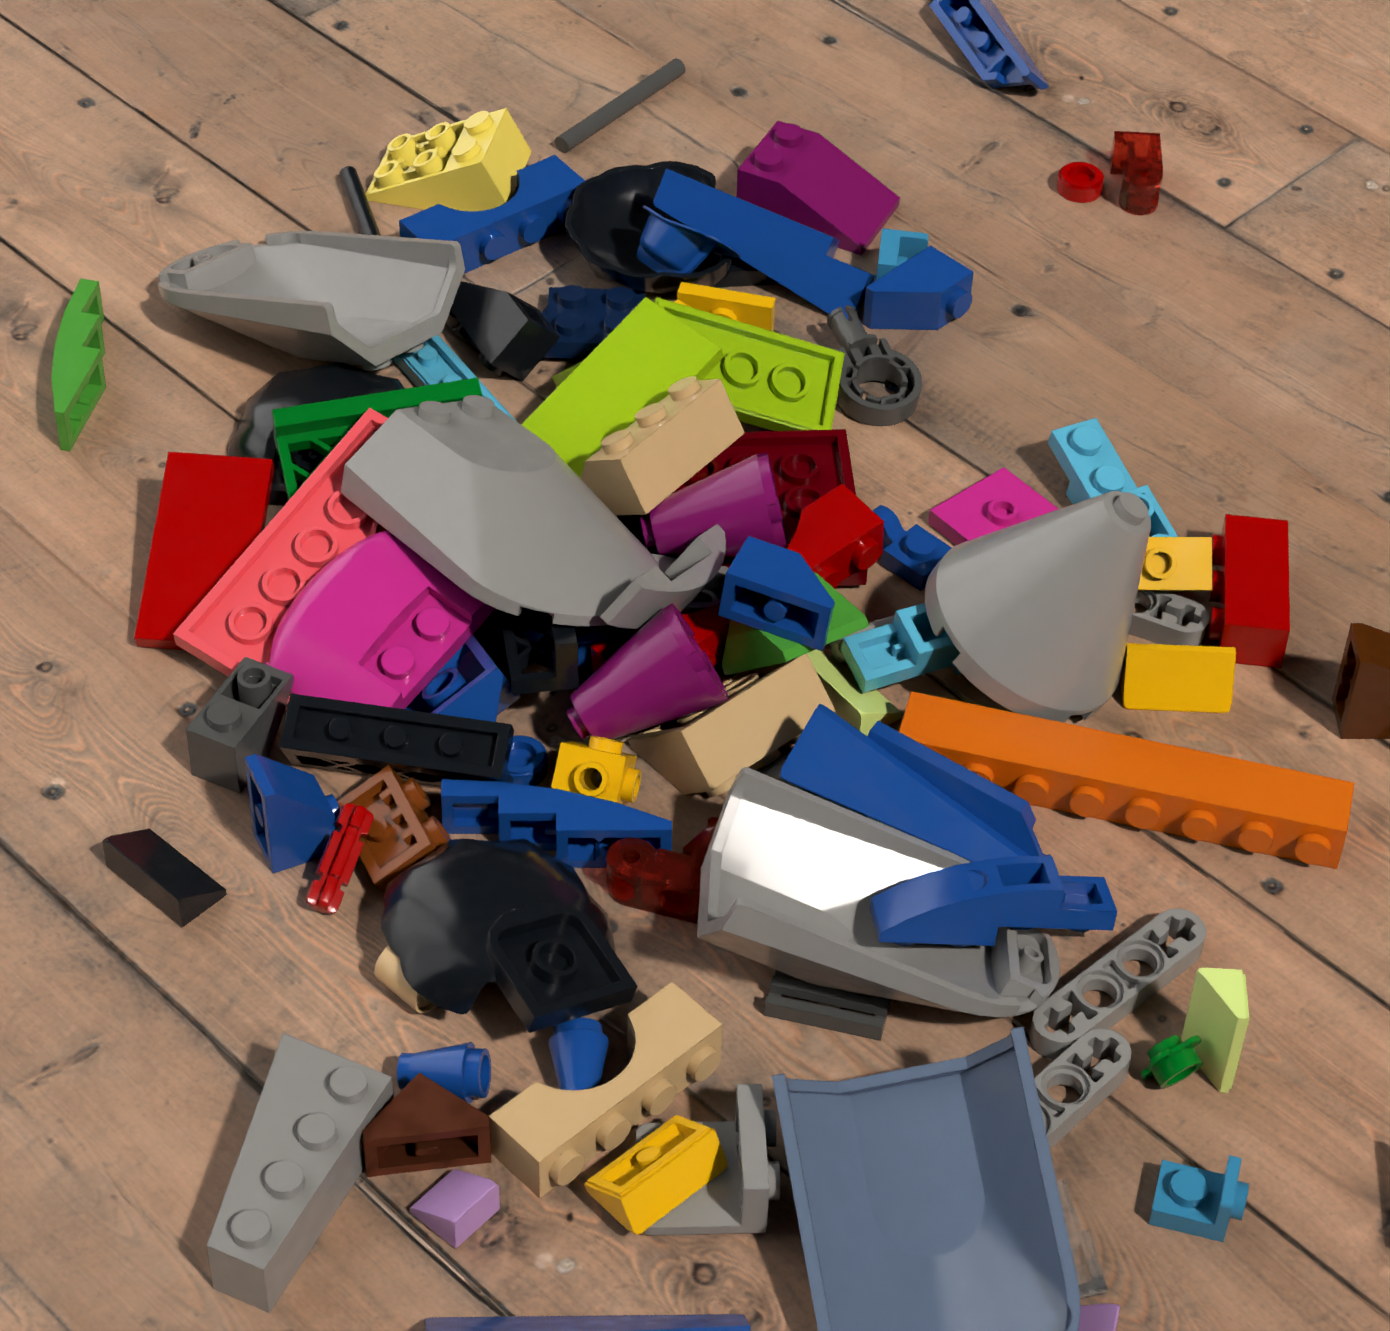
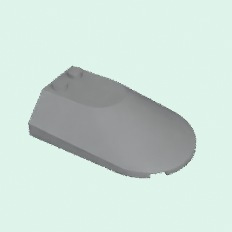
(323, 292)
(495, 511)
(794, 892)

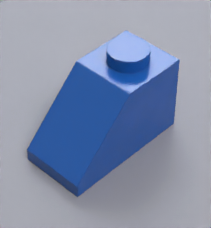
(919, 293)
(777, 594)
(288, 813)

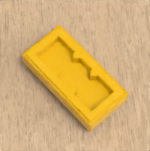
(735, 305)
(1177, 564)

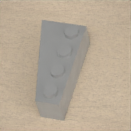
(292, 1168)

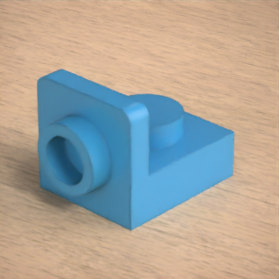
(898, 247)
(1198, 1199)

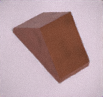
(425, 1131)

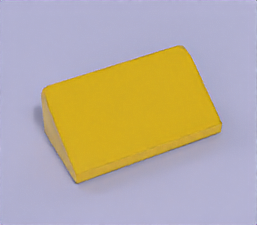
(1177, 678)
(658, 1173)

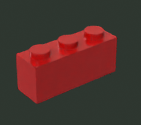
(1251, 589)

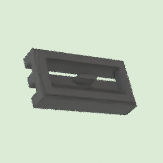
(827, 1011)

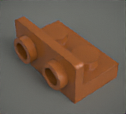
(400, 827)

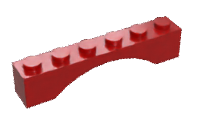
(834, 538)

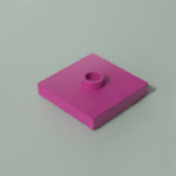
(988, 507)

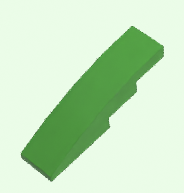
(78, 362)

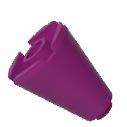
(736, 498)
(648, 681)

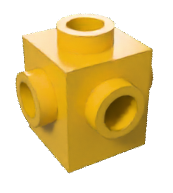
(578, 767)

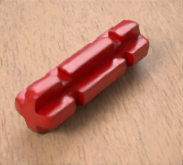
(339, 858)

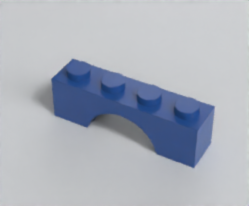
(533, 214)

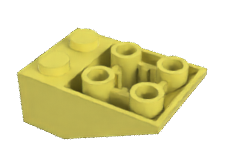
(453, 165)

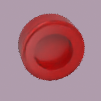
(1080, 182)

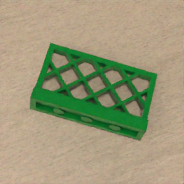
(327, 422)

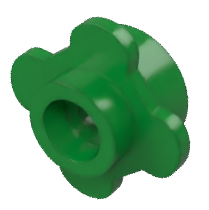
(1172, 1060)

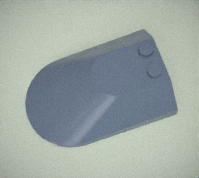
(930, 1197)

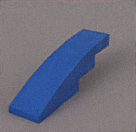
(552, 819)

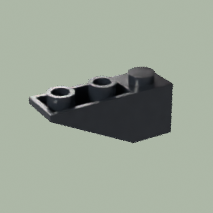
(503, 328)

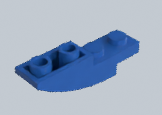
(973, 899)

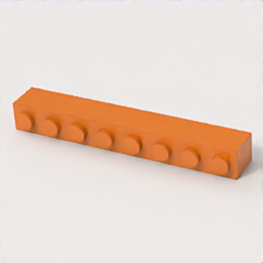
(1140, 780)

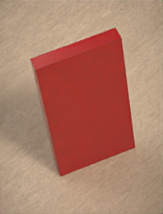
(202, 525)

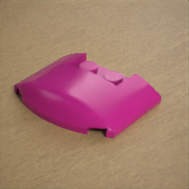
(374, 625)

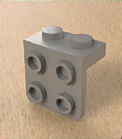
(741, 1193)

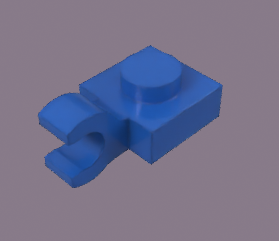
(910, 552)

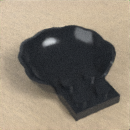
(610, 219)
(295, 388)
(505, 919)

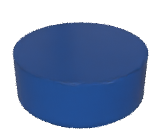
(527, 761)

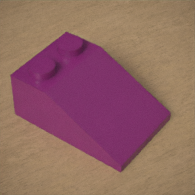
(815, 185)

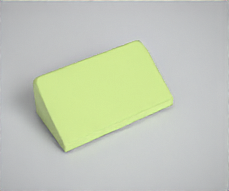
(849, 701)
(1220, 1018)

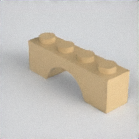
(553, 1132)

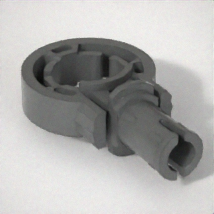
(872, 362)

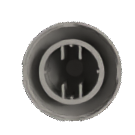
(1045, 605)

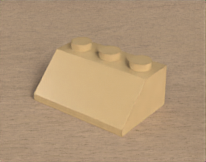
(663, 447)
(745, 730)

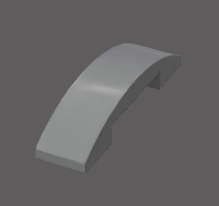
(656, 591)

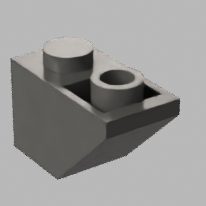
(238, 723)

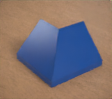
(467, 687)

